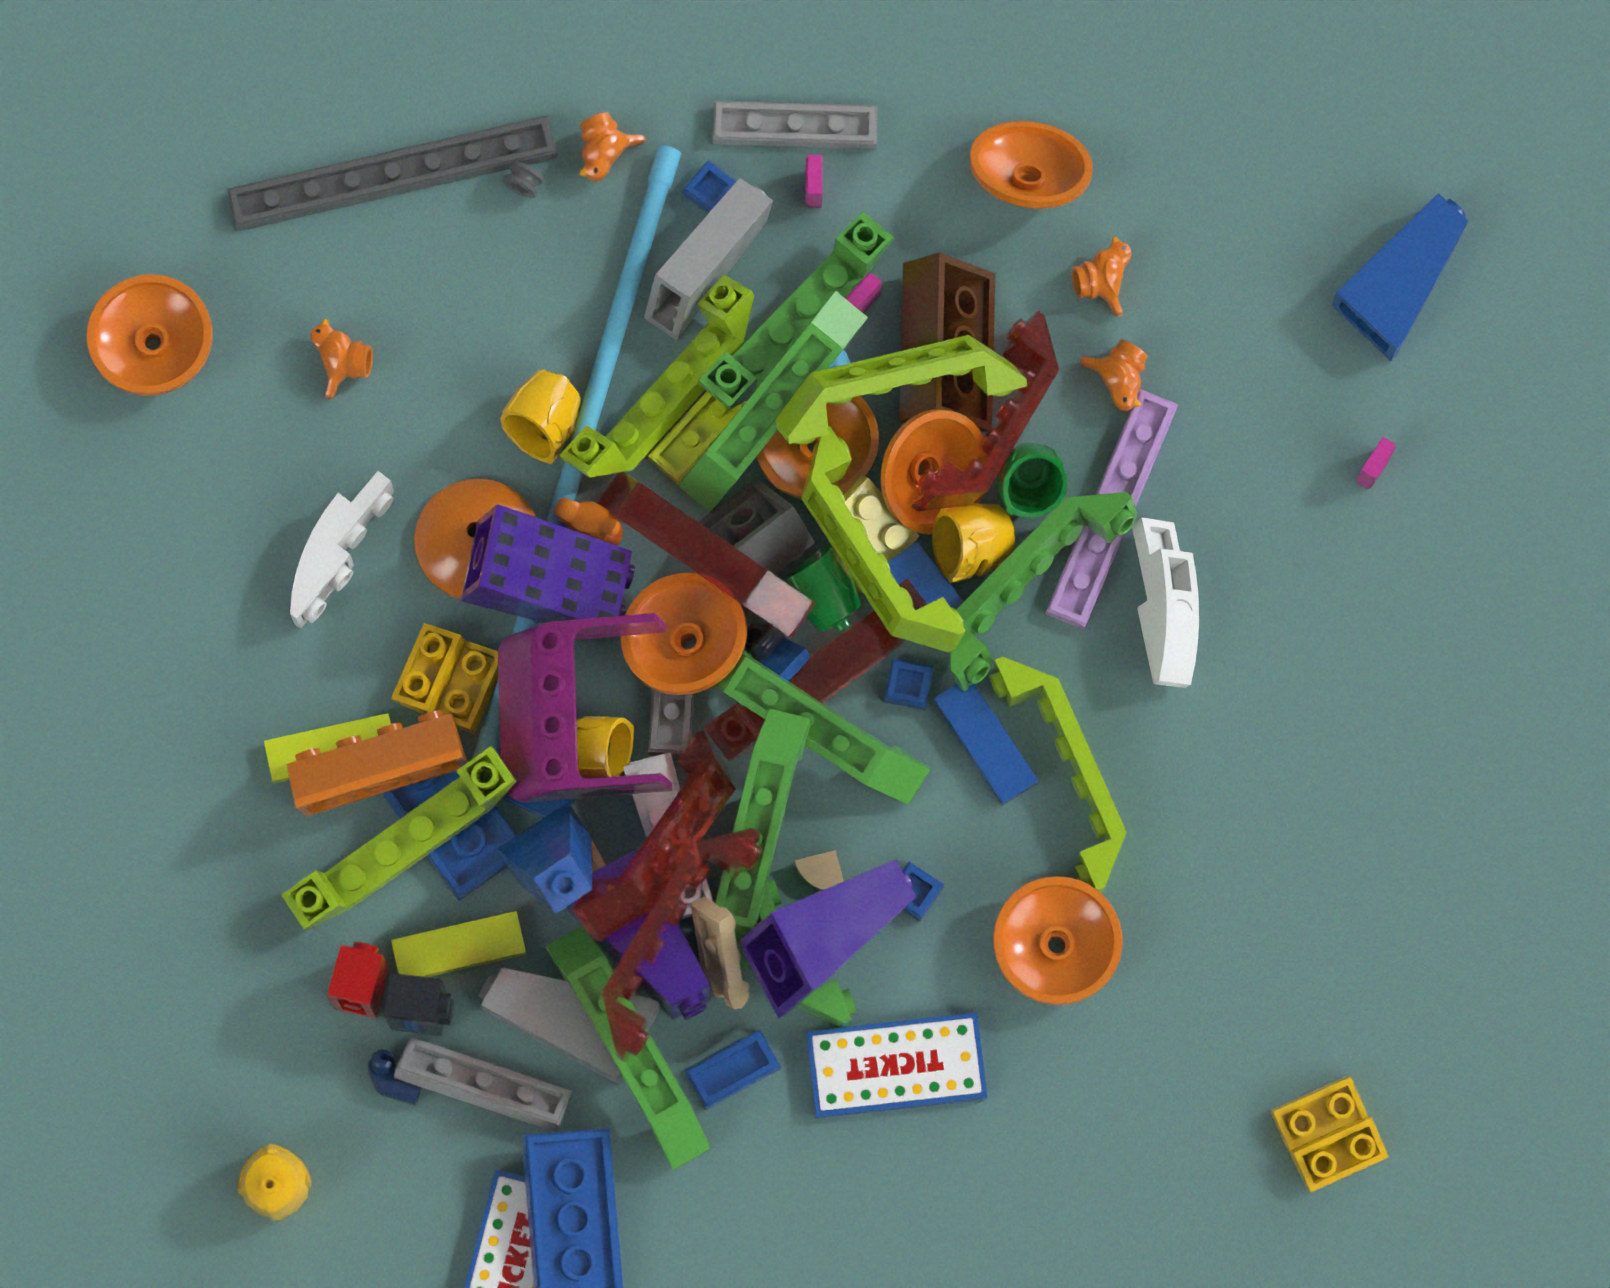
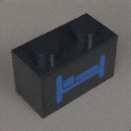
(418, 1004)

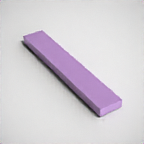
(1127, 473)

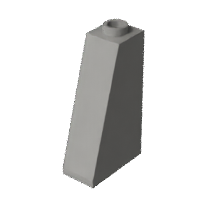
(705, 257)
(553, 1016)

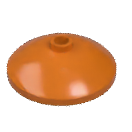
(1030, 164)
(143, 311)
(929, 440)
(788, 464)
(444, 524)
(691, 611)
(1061, 911)

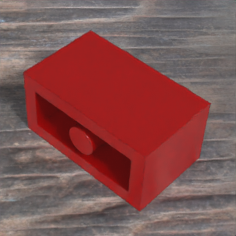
(358, 980)

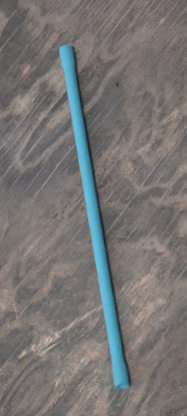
(659, 183)

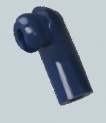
(382, 1071)

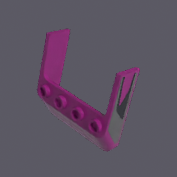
(540, 710)

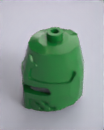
(1032, 480)
(829, 585)

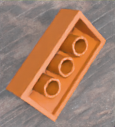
(376, 764)

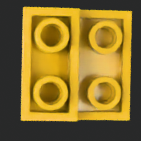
(448, 676)
(1329, 1133)

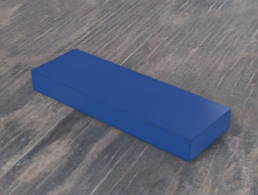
(986, 742)

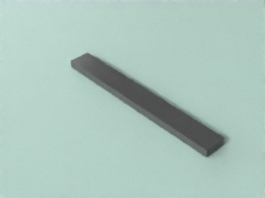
(391, 173)

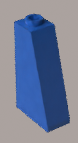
(1399, 278)
(552, 858)

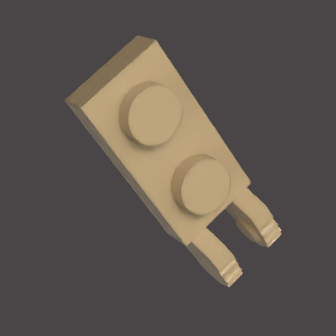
(719, 952)

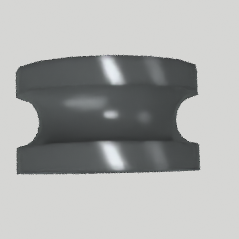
(523, 179)

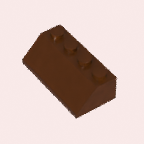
(940, 303)

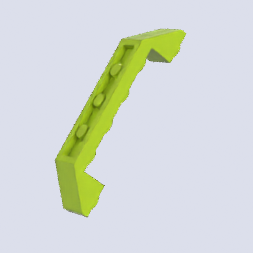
(727, 312)
(806, 412)
(931, 625)
(1022, 683)
(403, 844)

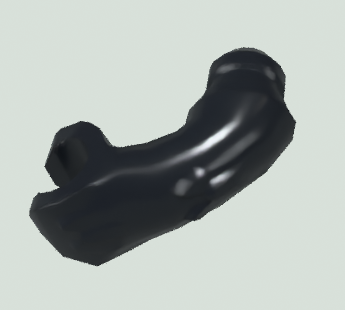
(763, 640)

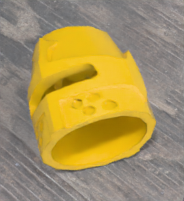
(541, 407)
(972, 540)
(593, 743)
(274, 1182)

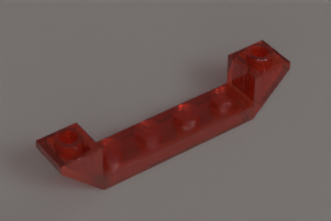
(1033, 354)
(706, 553)
(820, 677)
(728, 852)
(623, 899)

